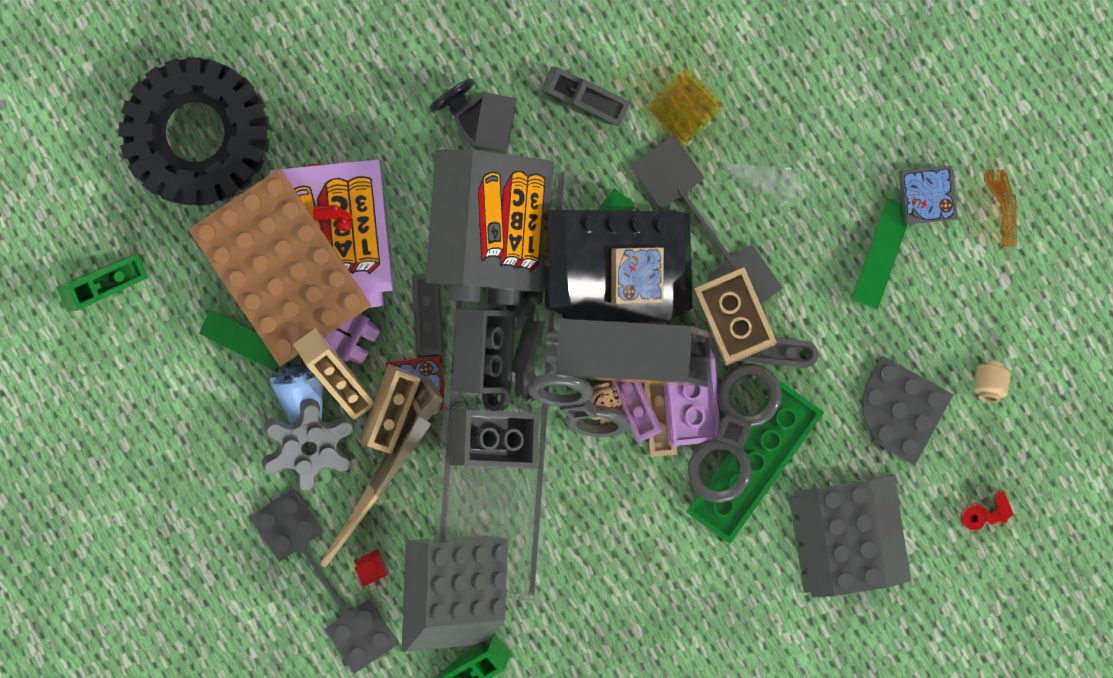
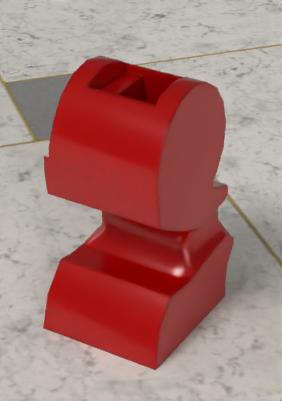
(975, 516)

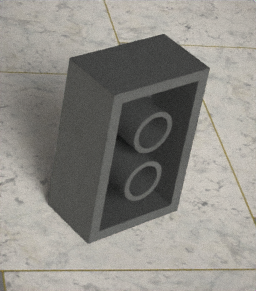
(482, 351)
(493, 439)

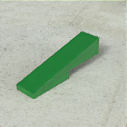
(880, 257)

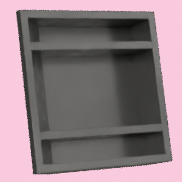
(453, 591)

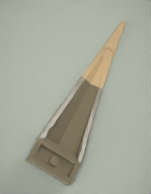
(418, 422)

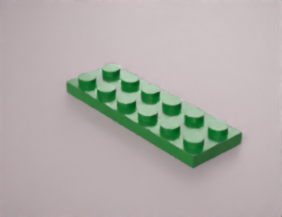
(769, 450)

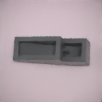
(585, 96)

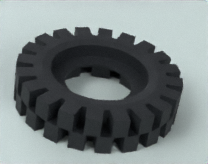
(146, 124)

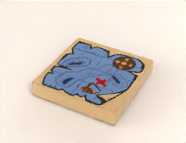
(637, 275)

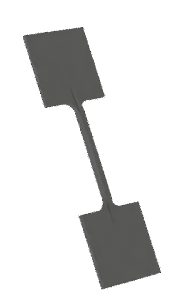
(669, 175)
(359, 632)

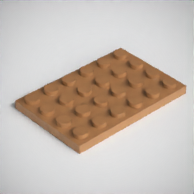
(279, 265)

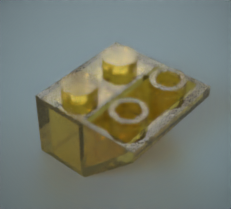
(685, 106)

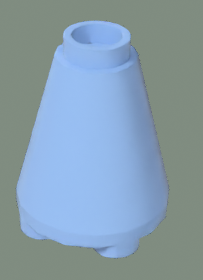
(294, 388)

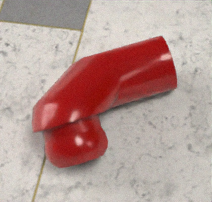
(336, 213)

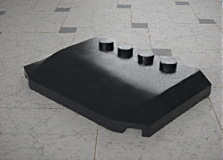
(579, 262)

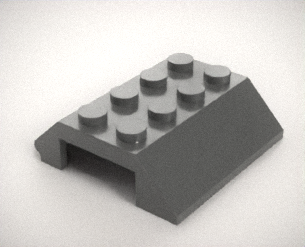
(850, 537)

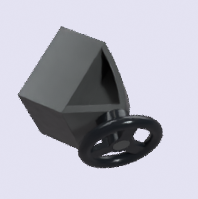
(484, 121)

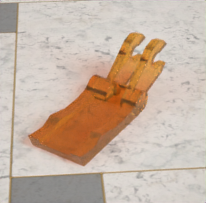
(1002, 191)

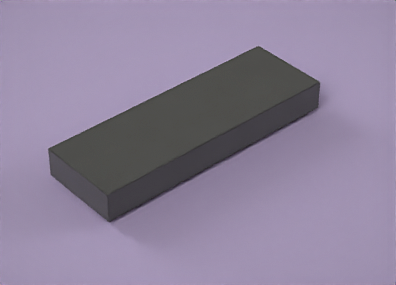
(427, 316)

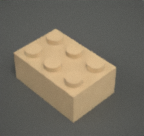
(734, 316)

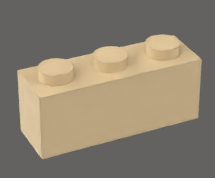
(390, 409)

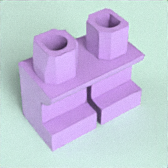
(347, 346)

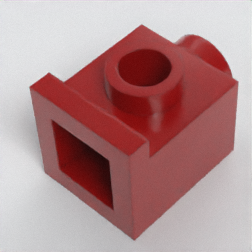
(370, 567)

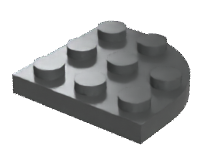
(902, 409)

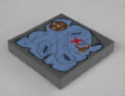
(928, 195)

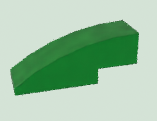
(238, 339)

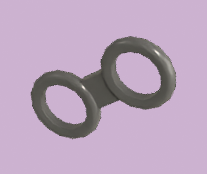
(578, 405)
(734, 432)

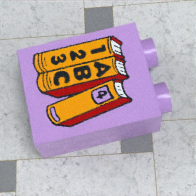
(361, 192)

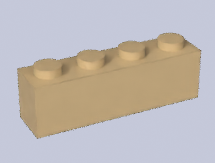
(334, 374)

